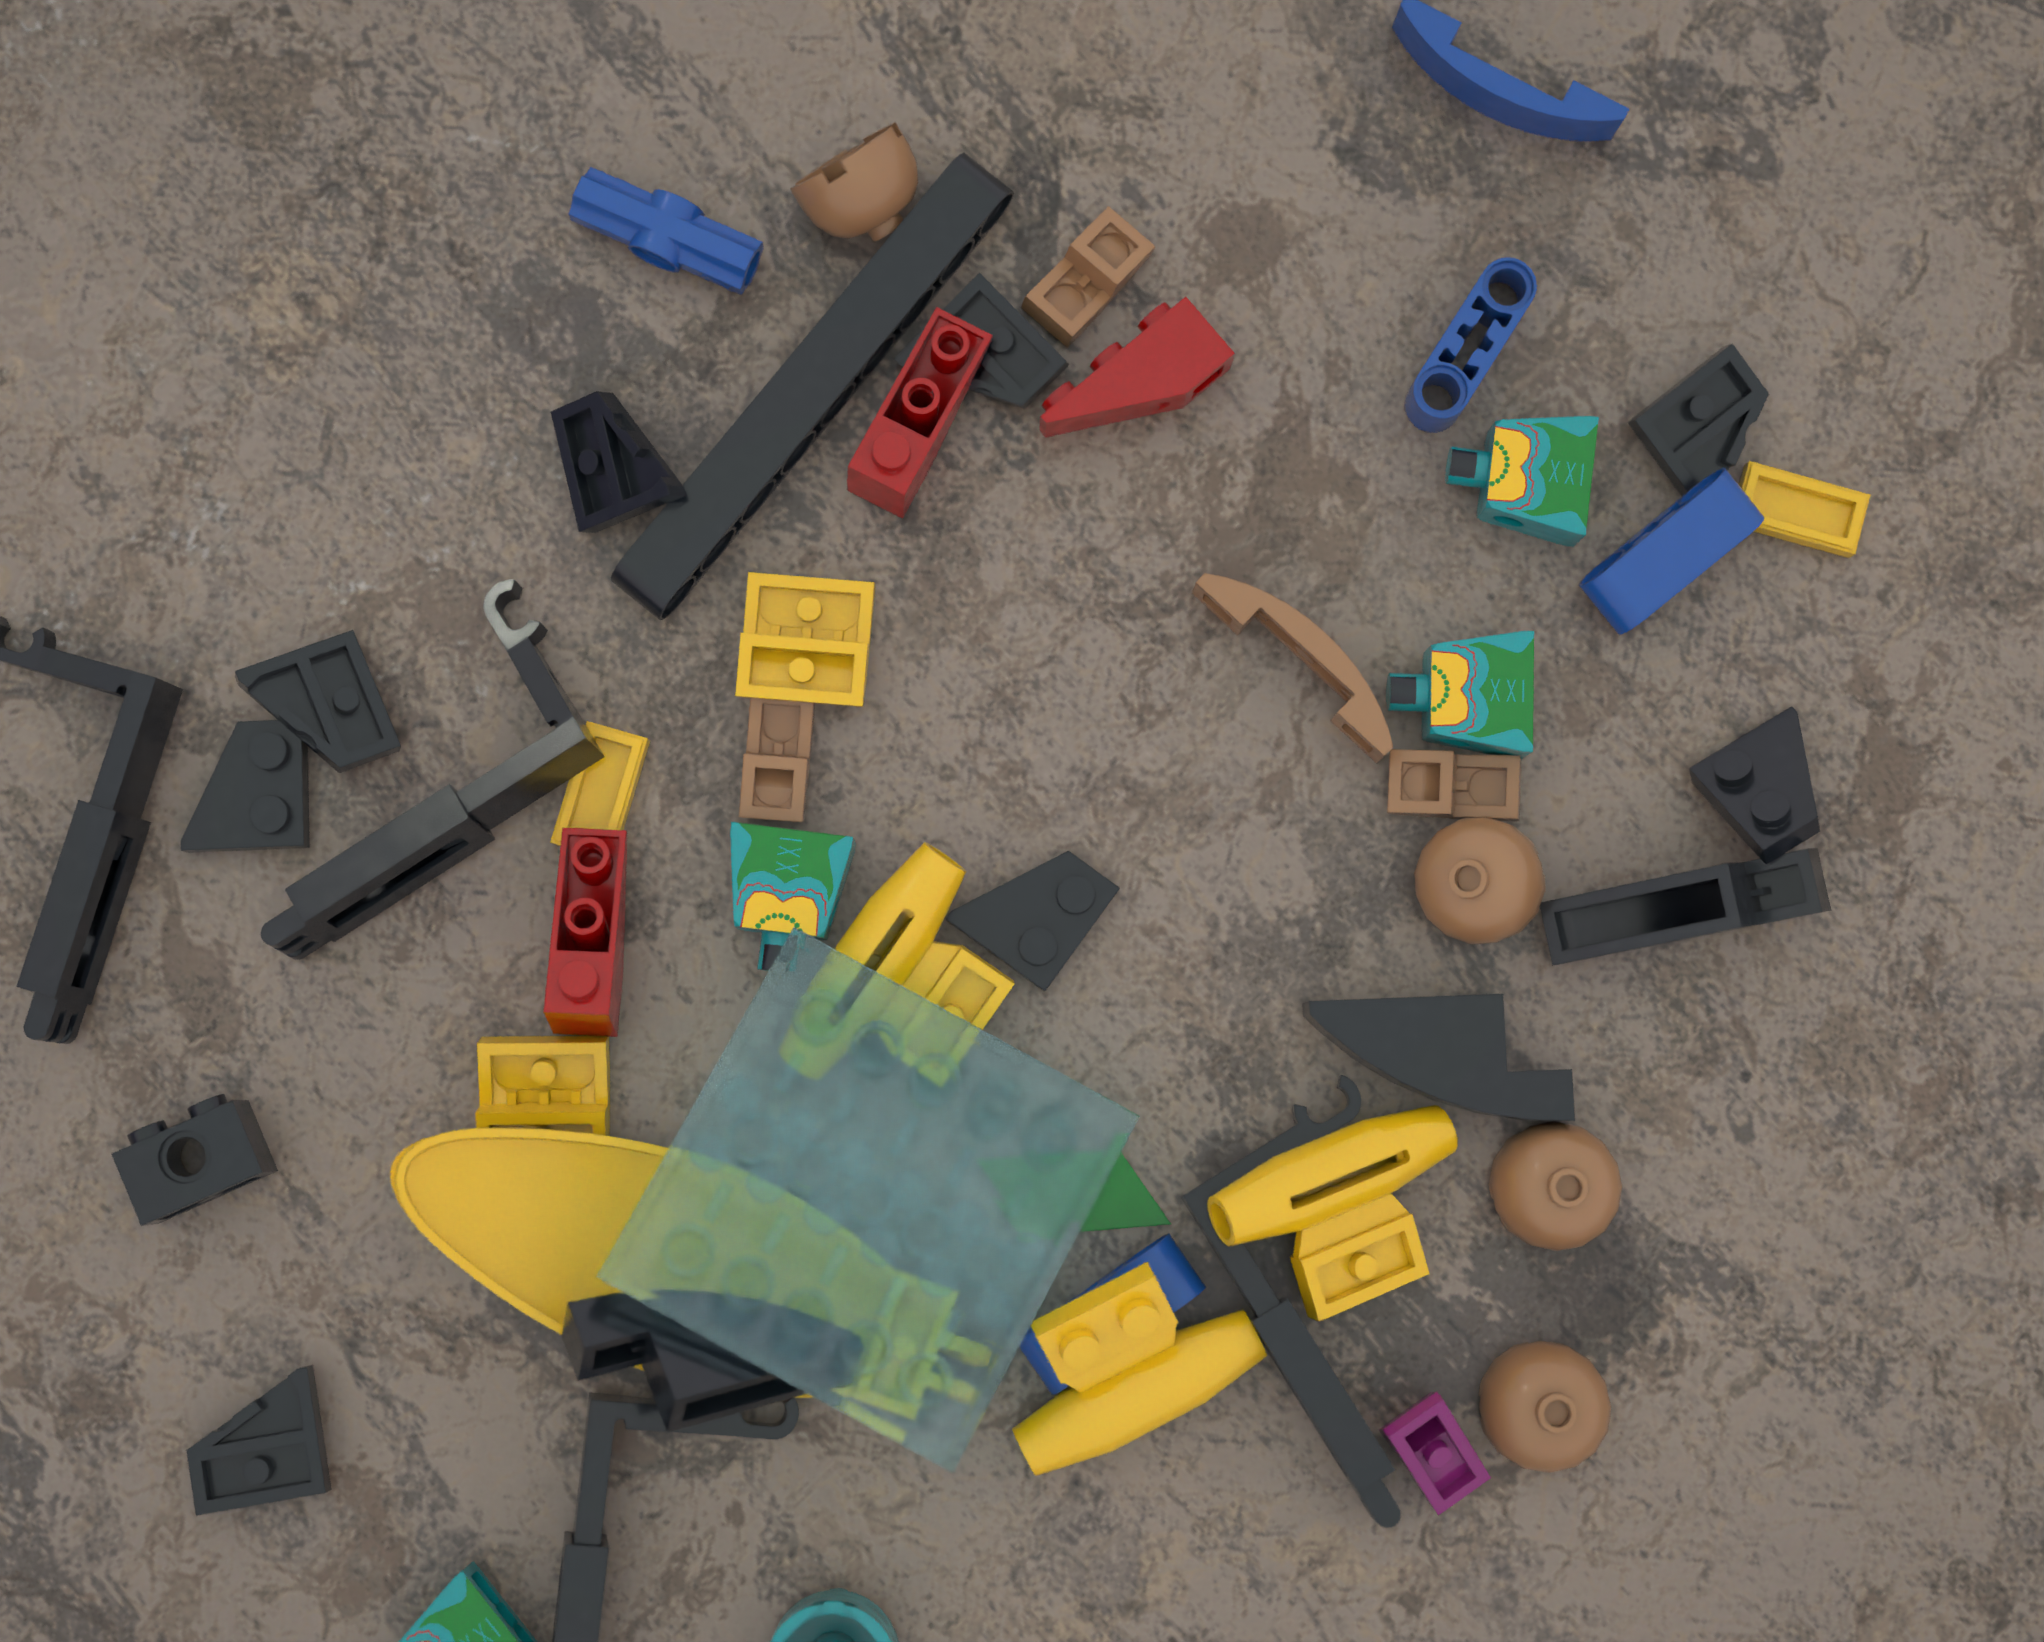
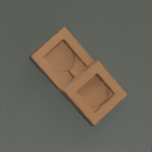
(1088, 276)
(777, 760)
(1454, 785)

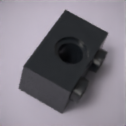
(154, 1169)

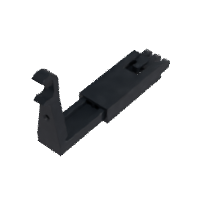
(447, 823)
(100, 841)
(1288, 1338)
(586, 1547)

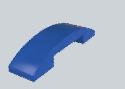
(1496, 94)

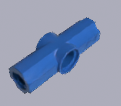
(665, 230)

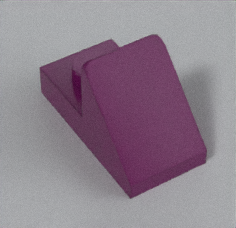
(1435, 1452)

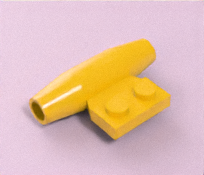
(898, 934)
(1340, 1203)
(1127, 1369)

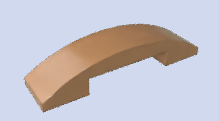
(1240, 603)

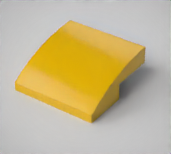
(805, 639)
(544, 1083)

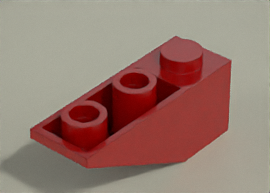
(1151, 375)
(917, 413)
(587, 934)

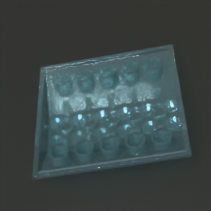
(870, 1199)

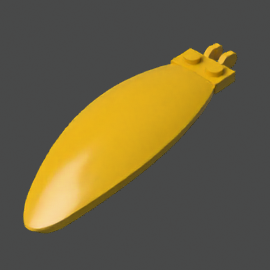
(526, 1208)

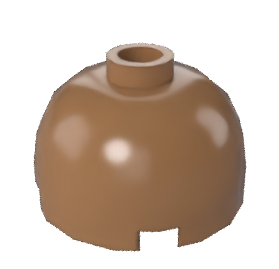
(862, 187)
(1479, 880)
(1555, 1186)
(1544, 1406)

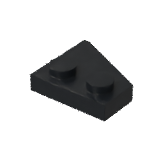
(1017, 359)
(1702, 419)
(610, 463)
(325, 700)
(1763, 786)
(254, 794)
(1038, 916)
(264, 1452)

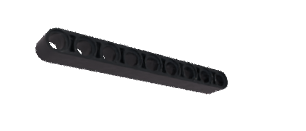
(812, 386)

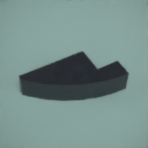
(1684, 906)
(1444, 1051)
(686, 1372)

